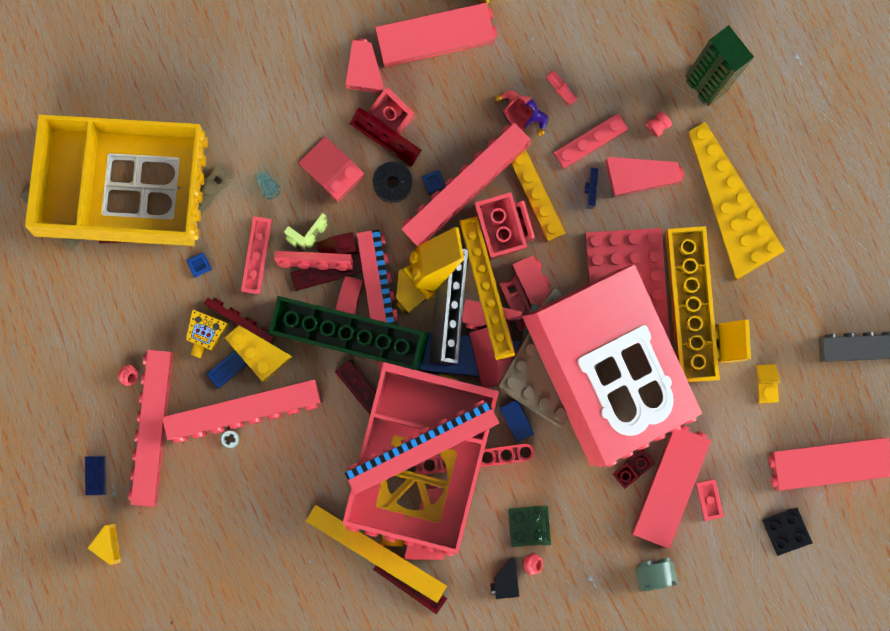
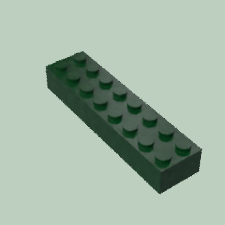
(718, 65)
(349, 333)

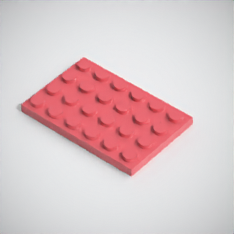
(624, 248)

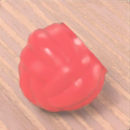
(127, 375)
(532, 564)

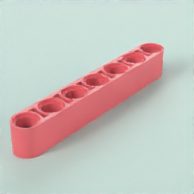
(496, 459)

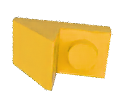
(767, 383)

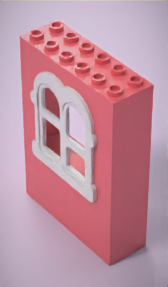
(597, 325)

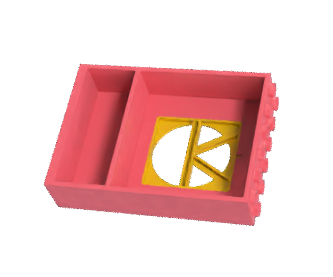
(402, 408)

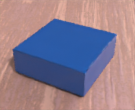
(433, 182)
(199, 265)

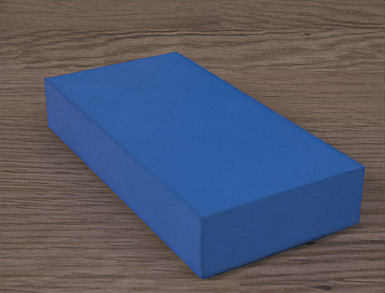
(226, 369)
(516, 421)

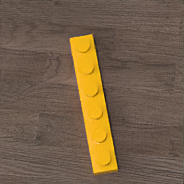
(537, 197)

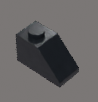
(506, 581)

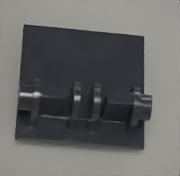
(787, 531)

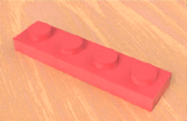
(590, 141)
(256, 255)
(314, 260)

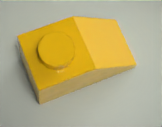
(407, 294)

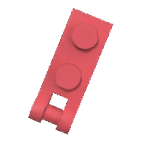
(515, 300)

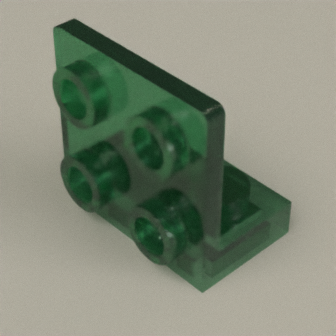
(529, 526)

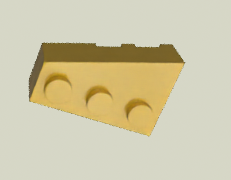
(257, 353)

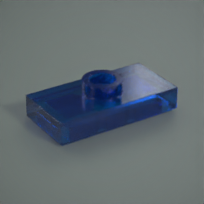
(591, 188)

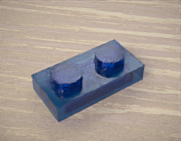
(95, 475)

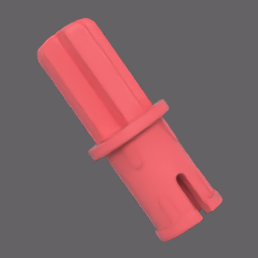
(561, 88)

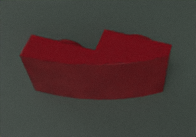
(633, 468)

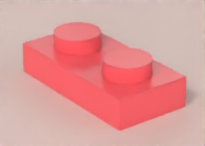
(709, 500)

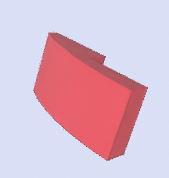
(349, 295)

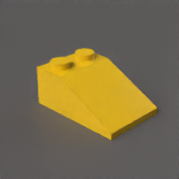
(436, 259)
(733, 341)

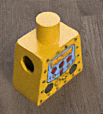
(204, 332)

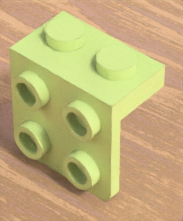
(309, 240)

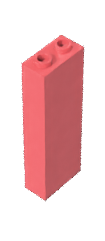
(436, 35)
(830, 464)
(671, 486)

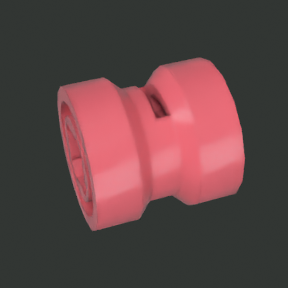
(658, 124)

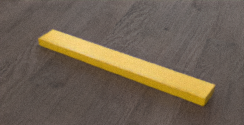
(487, 288)
(377, 554)

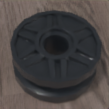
(392, 170)

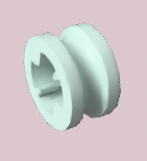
(232, 444)

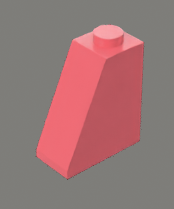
(363, 68)

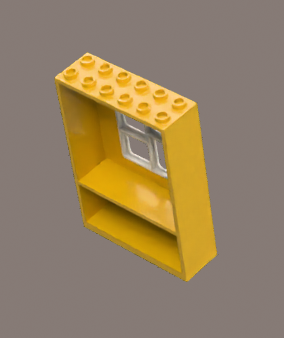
(74, 182)

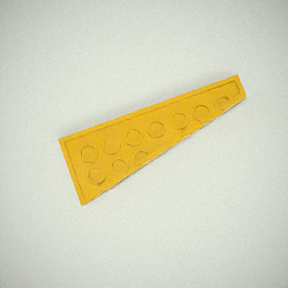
(740, 221)

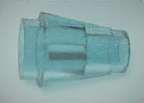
(267, 185)

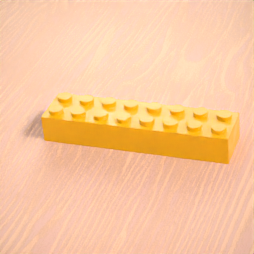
(692, 303)

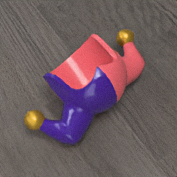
(522, 111)

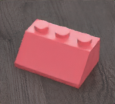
(500, 226)
(488, 367)

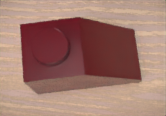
(338, 244)

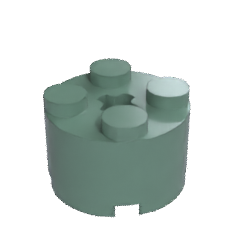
(656, 575)

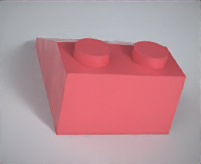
(331, 169)
(474, 316)

